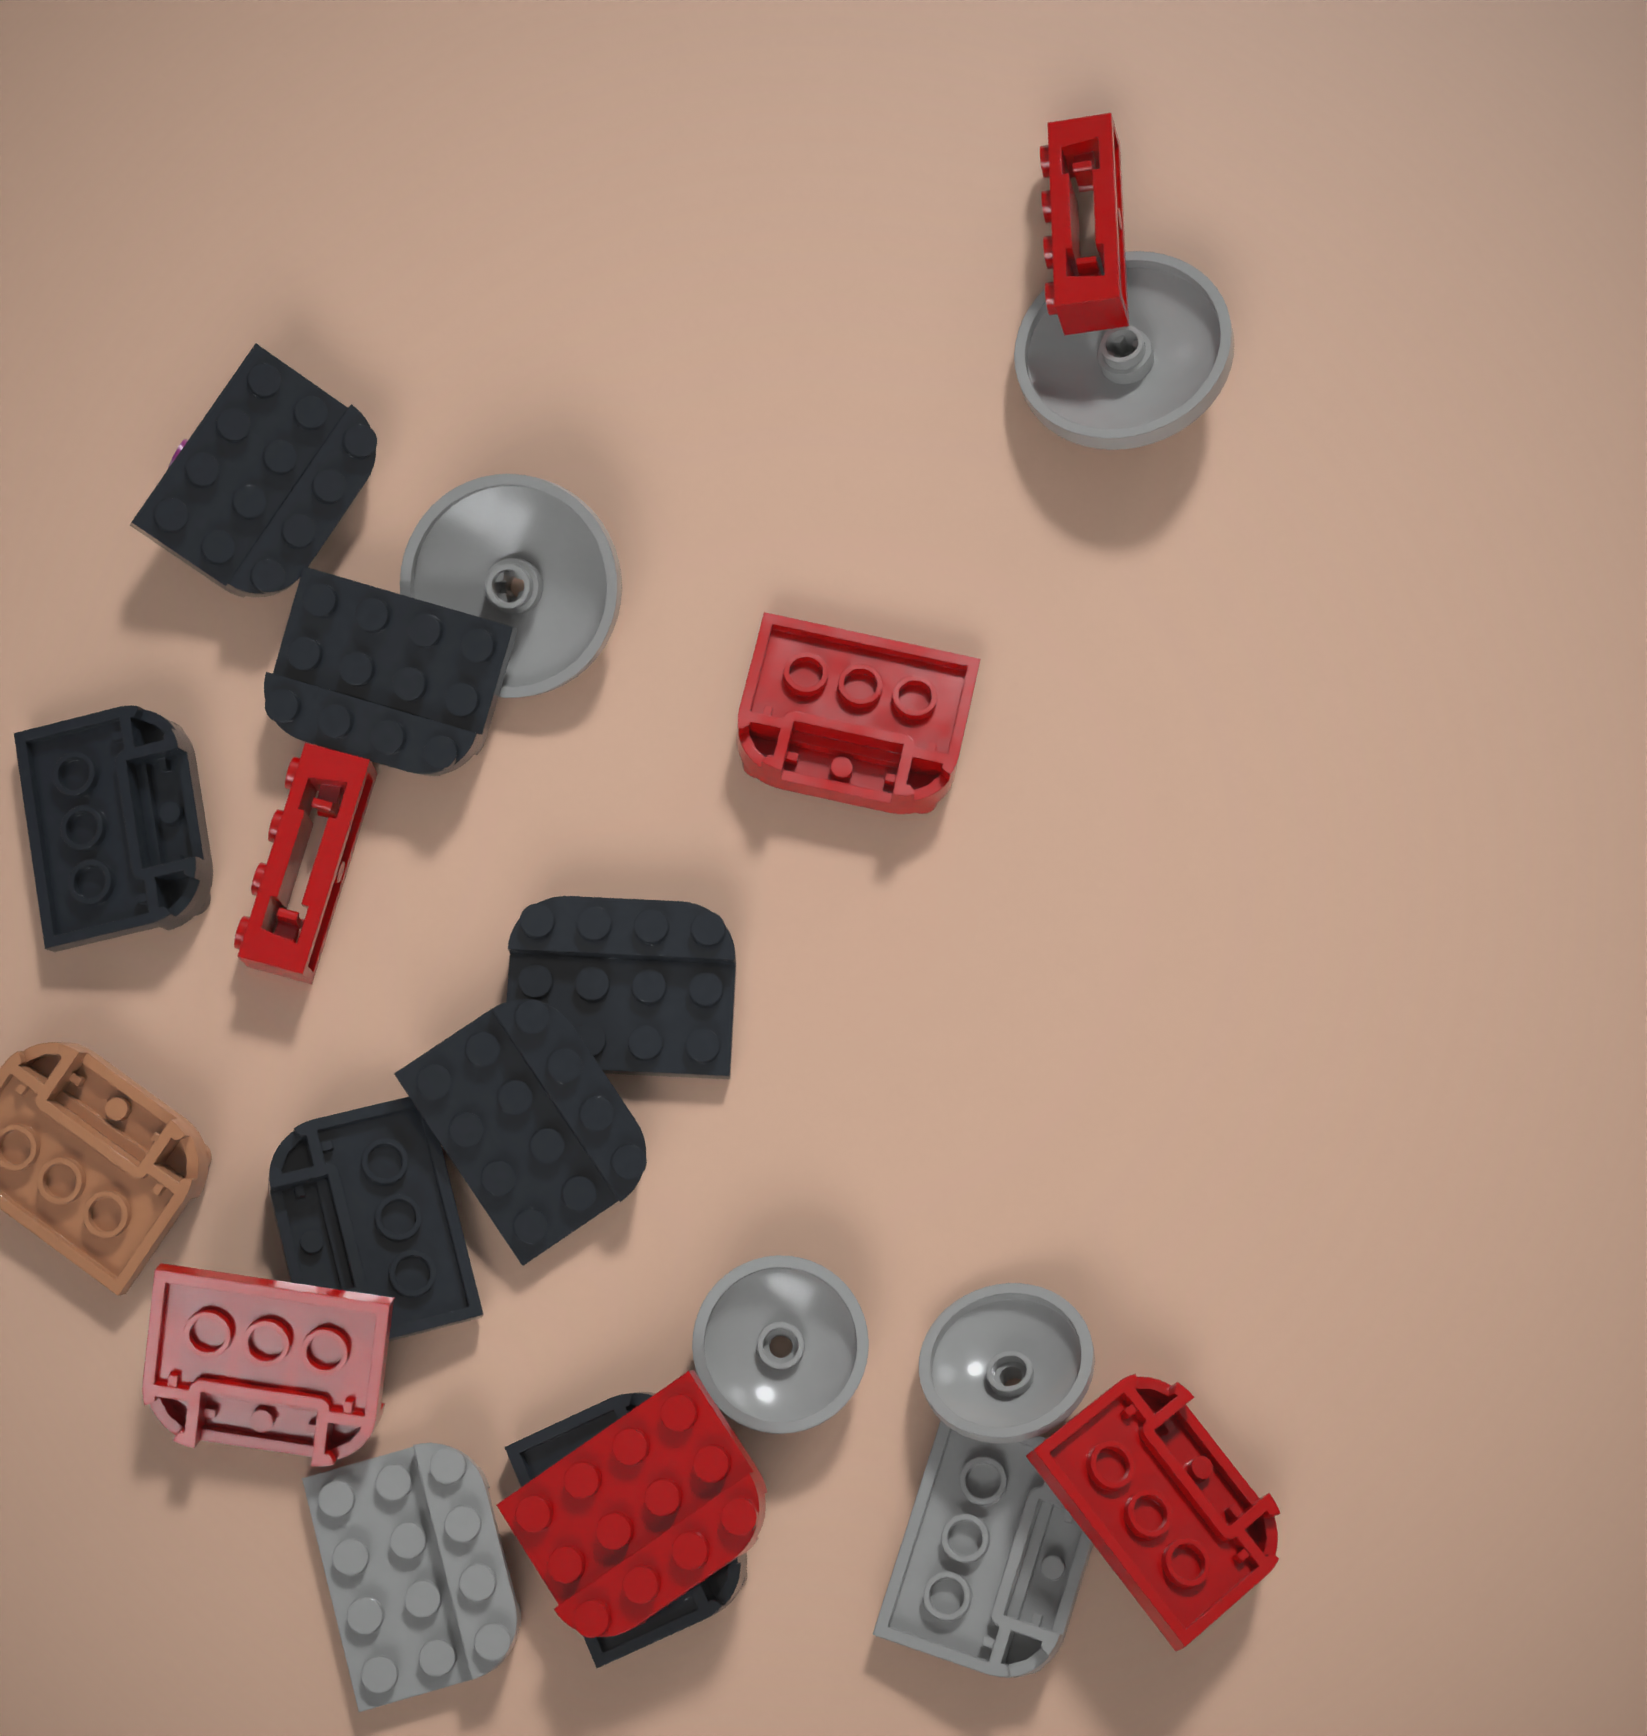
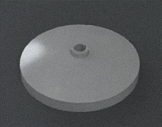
(1132, 380)
(529, 531)

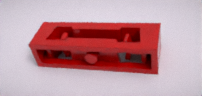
(1080, 294)
(289, 831)

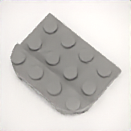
(985, 1561)
(414, 1571)

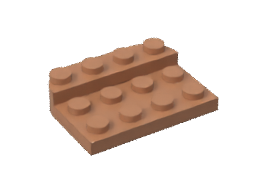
(93, 1160)

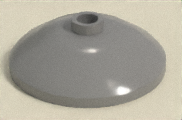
(772, 1300)
(1001, 1337)

